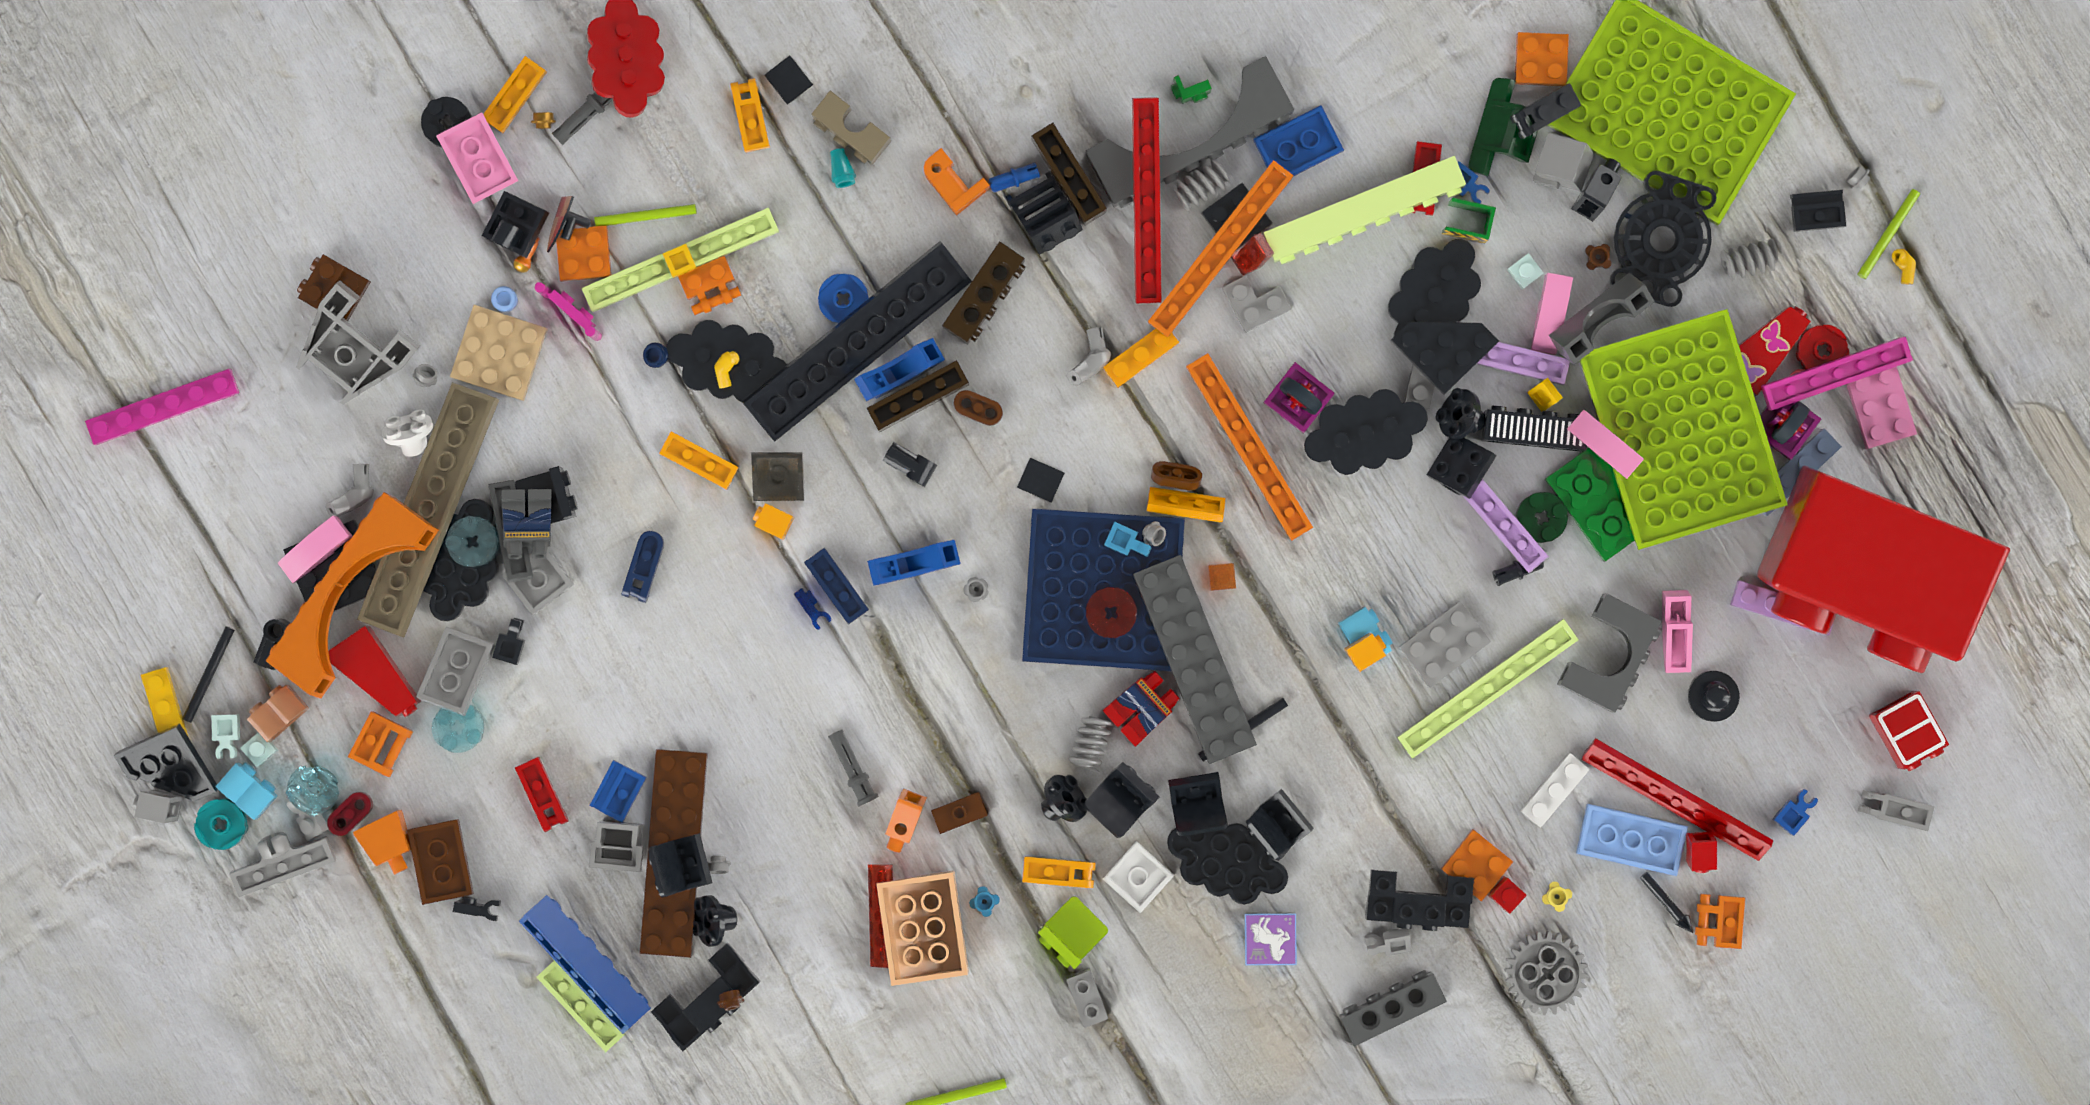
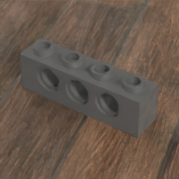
(1430, 998)

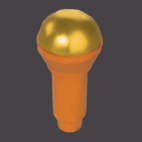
(523, 264)

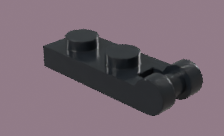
(1545, 110)

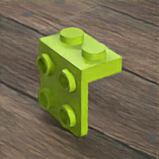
(1072, 932)

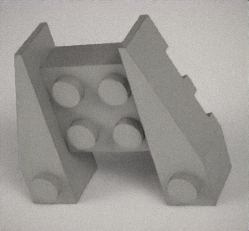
(347, 352)

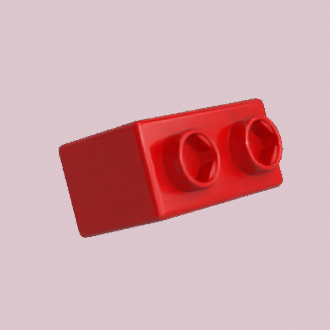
(1881, 567)

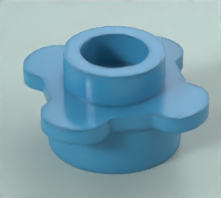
(985, 909)

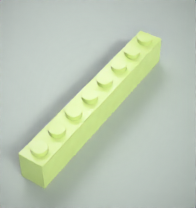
(1365, 209)

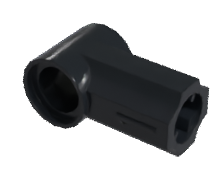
(914, 466)
(268, 641)

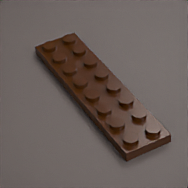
(674, 815)

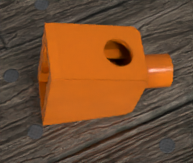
(907, 812)
(386, 841)

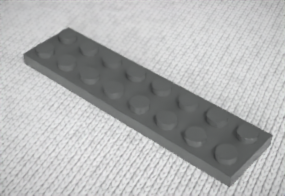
(1194, 659)

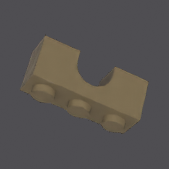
(831, 116)

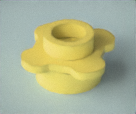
(1564, 895)

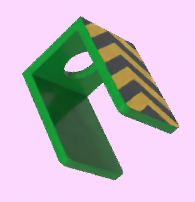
(1475, 207)

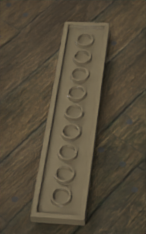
(435, 498)

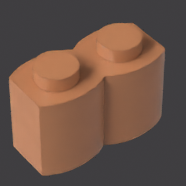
(277, 713)

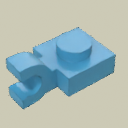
(1124, 539)

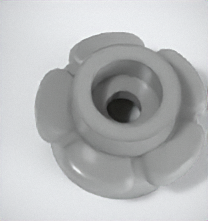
(1858, 177)
(425, 375)
(1154, 534)
(969, 589)
(718, 865)

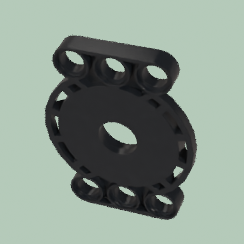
(1668, 212)

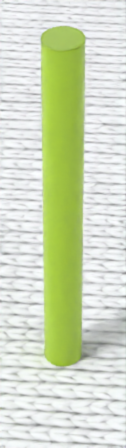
(645, 215)
(1888, 234)
(961, 1093)

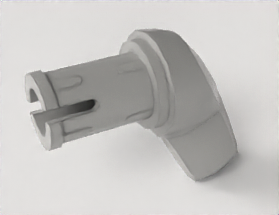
(1094, 362)
(356, 496)

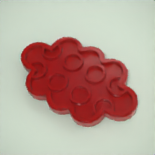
(625, 57)

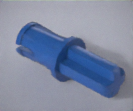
(1014, 177)

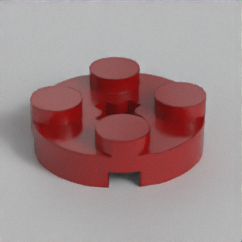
(1819, 335)

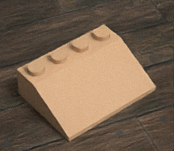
(922, 928)

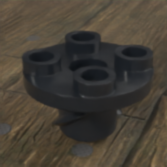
(1460, 414)
(1713, 696)
(1063, 799)
(712, 920)

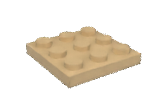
(498, 352)

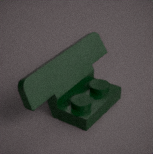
(1497, 132)

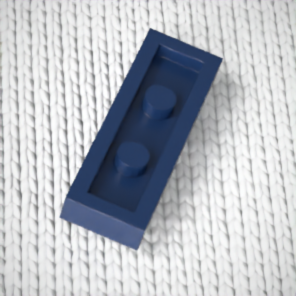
(836, 586)

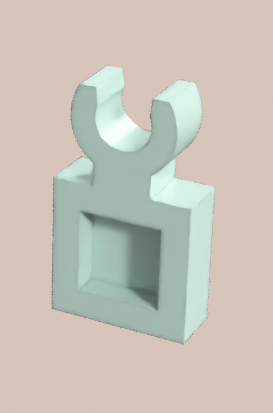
(225, 730)

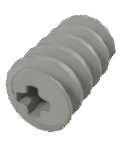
(1201, 184)
(1750, 258)
(1090, 743)

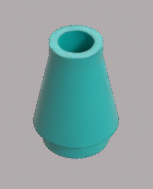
(841, 169)

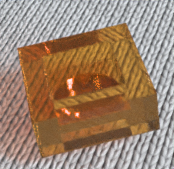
(1222, 576)

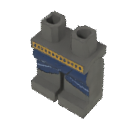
(526, 531)

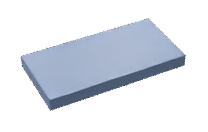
(1631, 839)

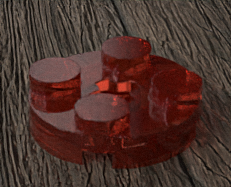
(1125, 609)

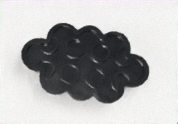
(1436, 286)
(708, 342)
(1365, 431)
(457, 585)
(1228, 863)

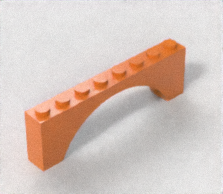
(304, 646)

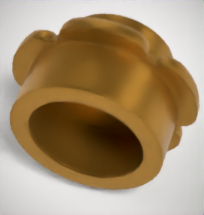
(543, 120)

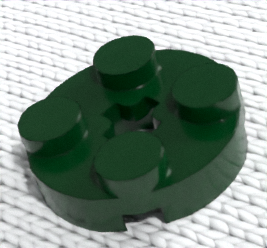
(1555, 511)

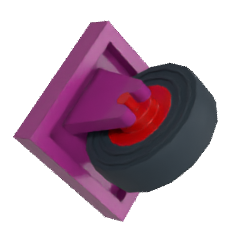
(1299, 397)
(1789, 427)

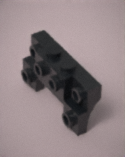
(1419, 908)
(704, 1013)

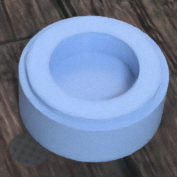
(504, 299)

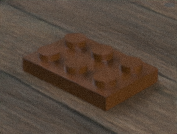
(440, 861)

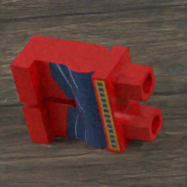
(1146, 702)

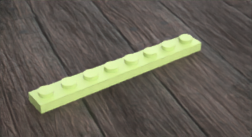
(703, 250)
(1487, 688)

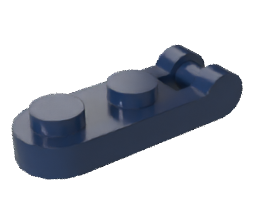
(644, 565)

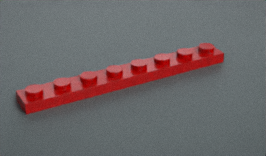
(1146, 200)
(1677, 799)

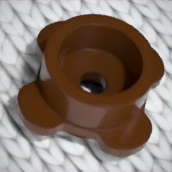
(1604, 260)
(730, 1000)

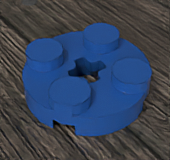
(841, 284)

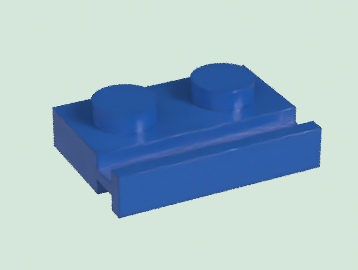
(618, 791)

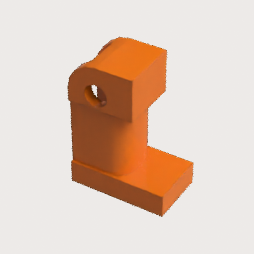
(950, 185)

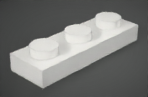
(1554, 790)

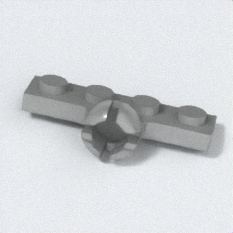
(281, 862)

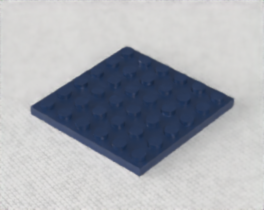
(1073, 564)

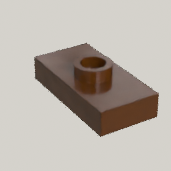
(959, 812)

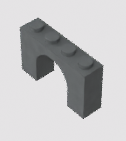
(1639, 631)

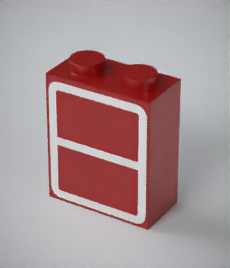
(1909, 731)

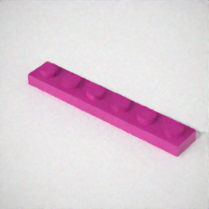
(1836, 373)
(162, 407)

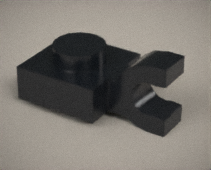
(509, 645)
(470, 907)

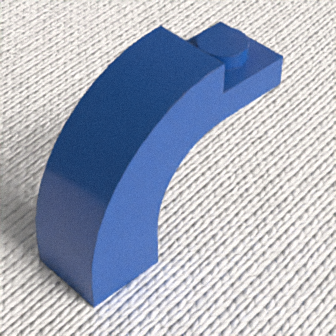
(899, 370)
(914, 563)

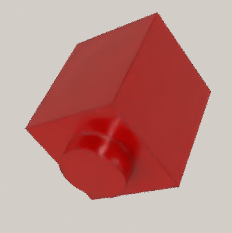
(1701, 851)
(1506, 894)

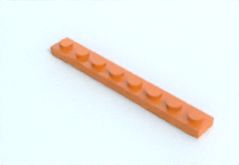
(1220, 249)
(1249, 447)

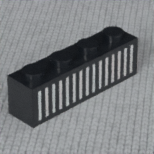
(1530, 429)

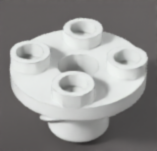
(408, 432)

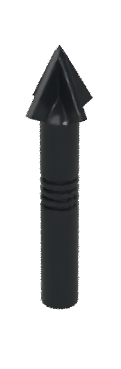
(1682, 920)

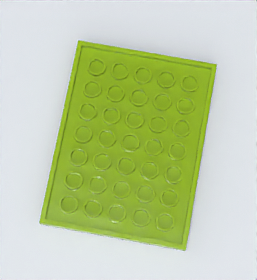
(1672, 105)
(1693, 419)

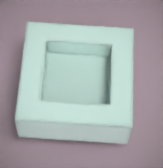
(1525, 271)
(258, 749)

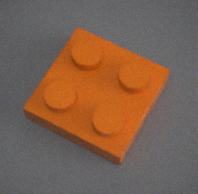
(1541, 59)
(584, 255)
(1479, 860)

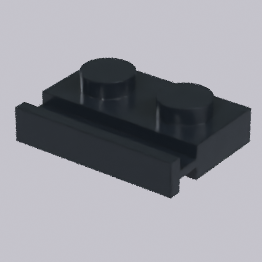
(1818, 210)

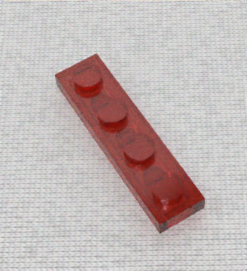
(876, 874)

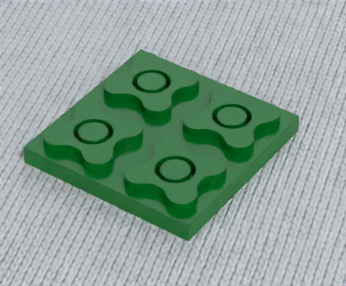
(1594, 502)

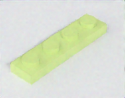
(580, 1006)

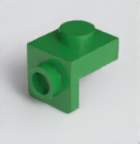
(1195, 92)

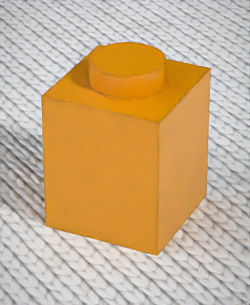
(773, 520)
(1366, 651)

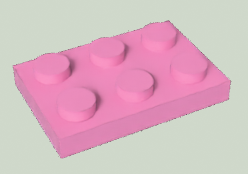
(477, 158)
(1881, 408)

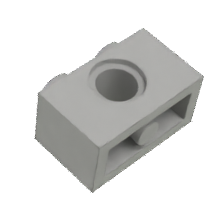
(157, 806)
(1087, 997)

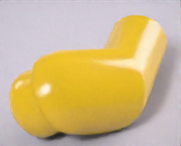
(1906, 264)
(723, 366)

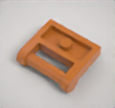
(372, 739)

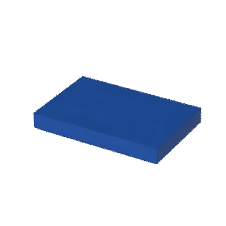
(1300, 142)

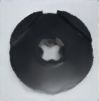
(436, 111)

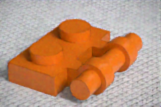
(706, 278)
(1729, 921)

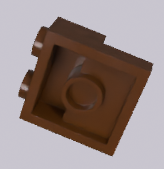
(324, 277)

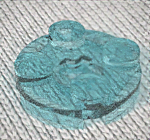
(487, 541)
(449, 739)
(309, 802)

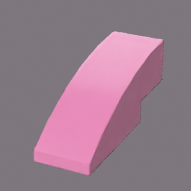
(1551, 311)
(1605, 444)
(314, 548)
(1677, 631)

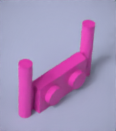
(565, 302)

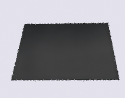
(788, 80)
(1040, 480)

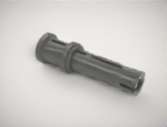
(593, 105)
(859, 781)

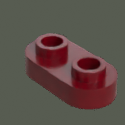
(350, 812)

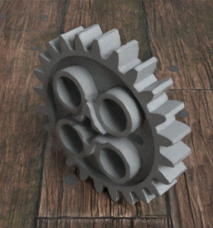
(1560, 990)

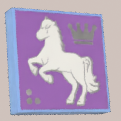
(1270, 939)

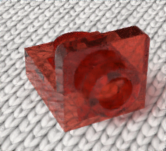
(1252, 255)

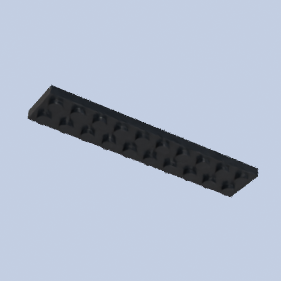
(857, 341)

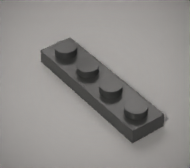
(515, 569)

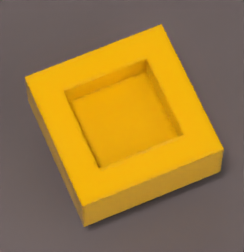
(679, 260)
(1544, 394)

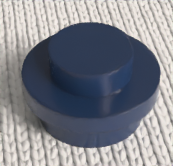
(655, 355)

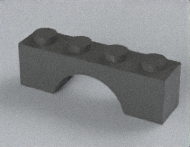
(1623, 299)

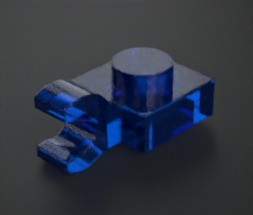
(808, 603)

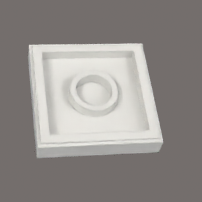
(1138, 876)

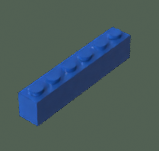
(585, 964)

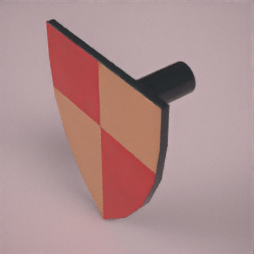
(571, 220)

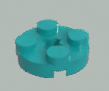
(217, 838)

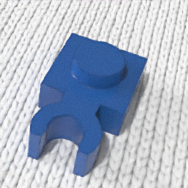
(1471, 187)
(1793, 815)

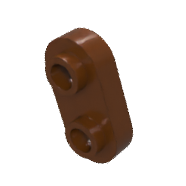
(978, 408)
(1176, 475)

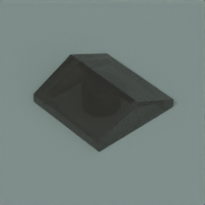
(777, 476)

